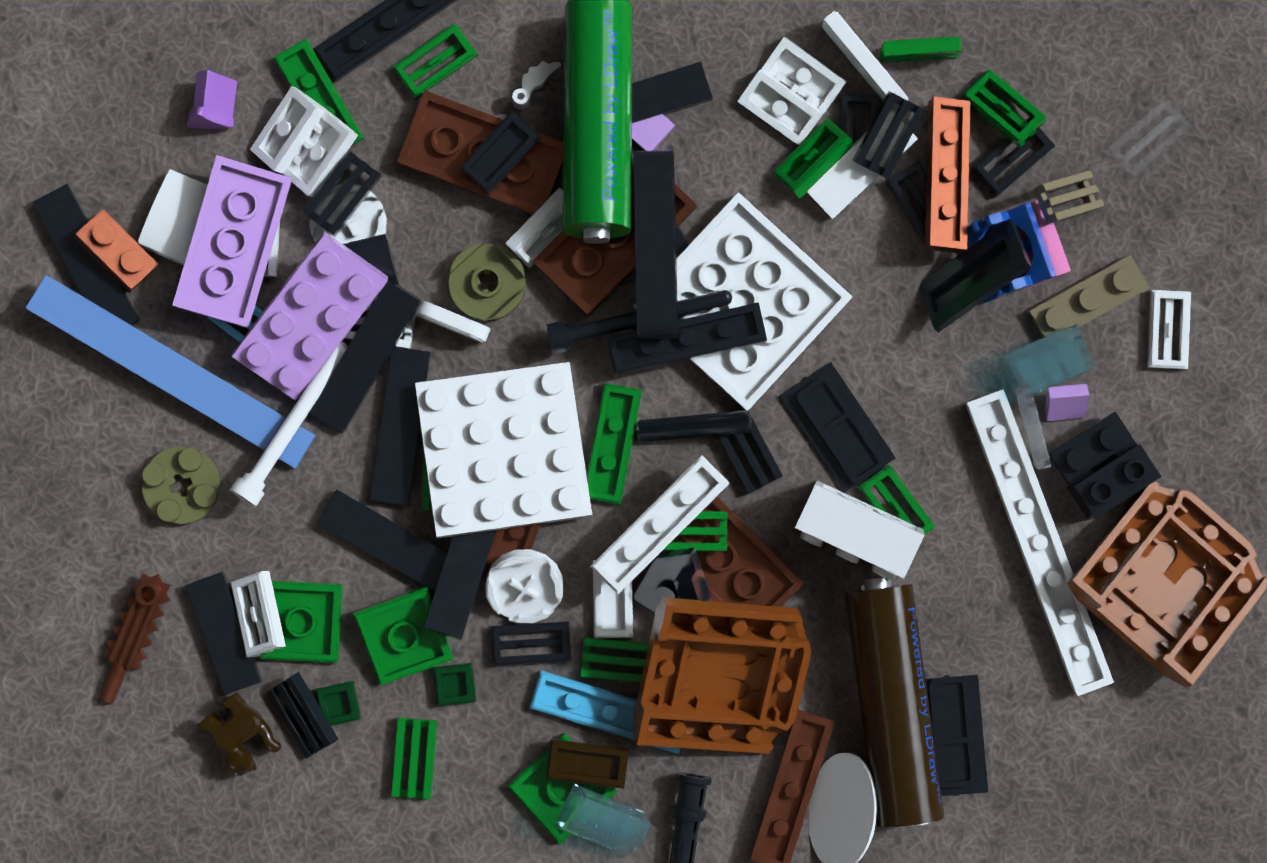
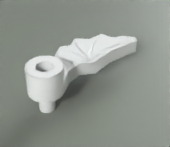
(533, 80)

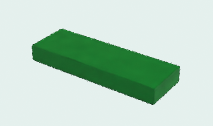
(306, 73)
(612, 442)

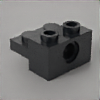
(1114, 482)

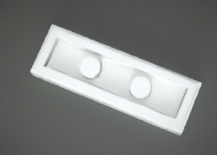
(861, 57)
(848, 179)

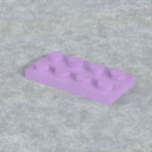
(232, 241)
(309, 316)

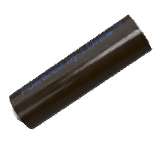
(894, 703)

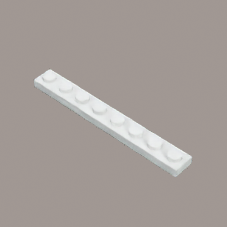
(1039, 542)

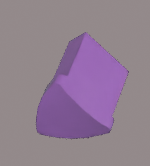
(213, 102)

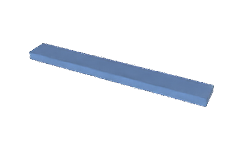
(164, 368)

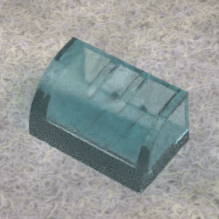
(1049, 360)
(603, 821)

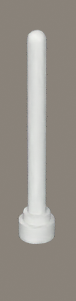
(250, 486)

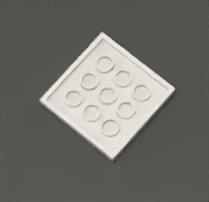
(761, 265)
(503, 450)

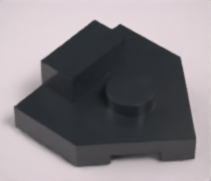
(673, 576)

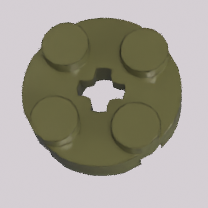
(487, 260)
(170, 505)

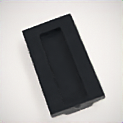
(974, 275)
(837, 427)
(958, 734)

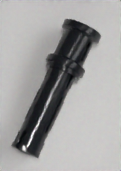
(688, 814)

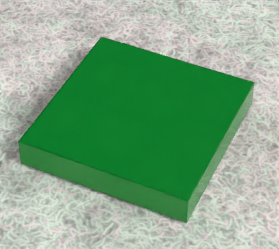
(309, 621)
(397, 636)
(547, 796)

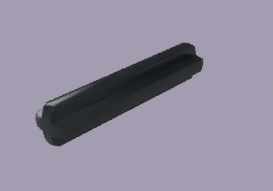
(693, 426)

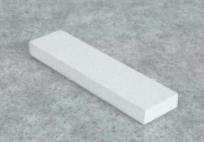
(660, 524)

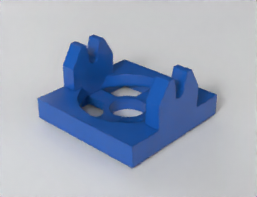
(1025, 219)

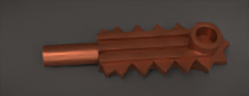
(133, 635)

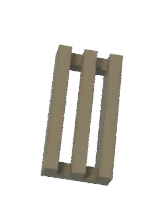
(1085, 191)

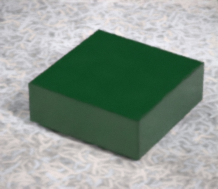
(454, 684)
(339, 702)

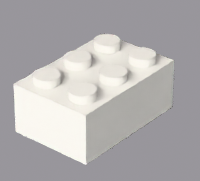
(859, 531)

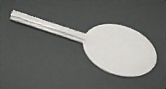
(842, 810)

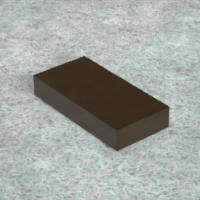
(587, 763)

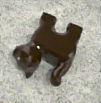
(231, 734)

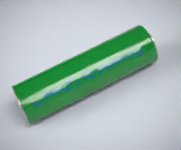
(597, 119)

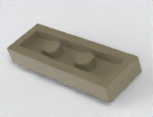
(1090, 298)

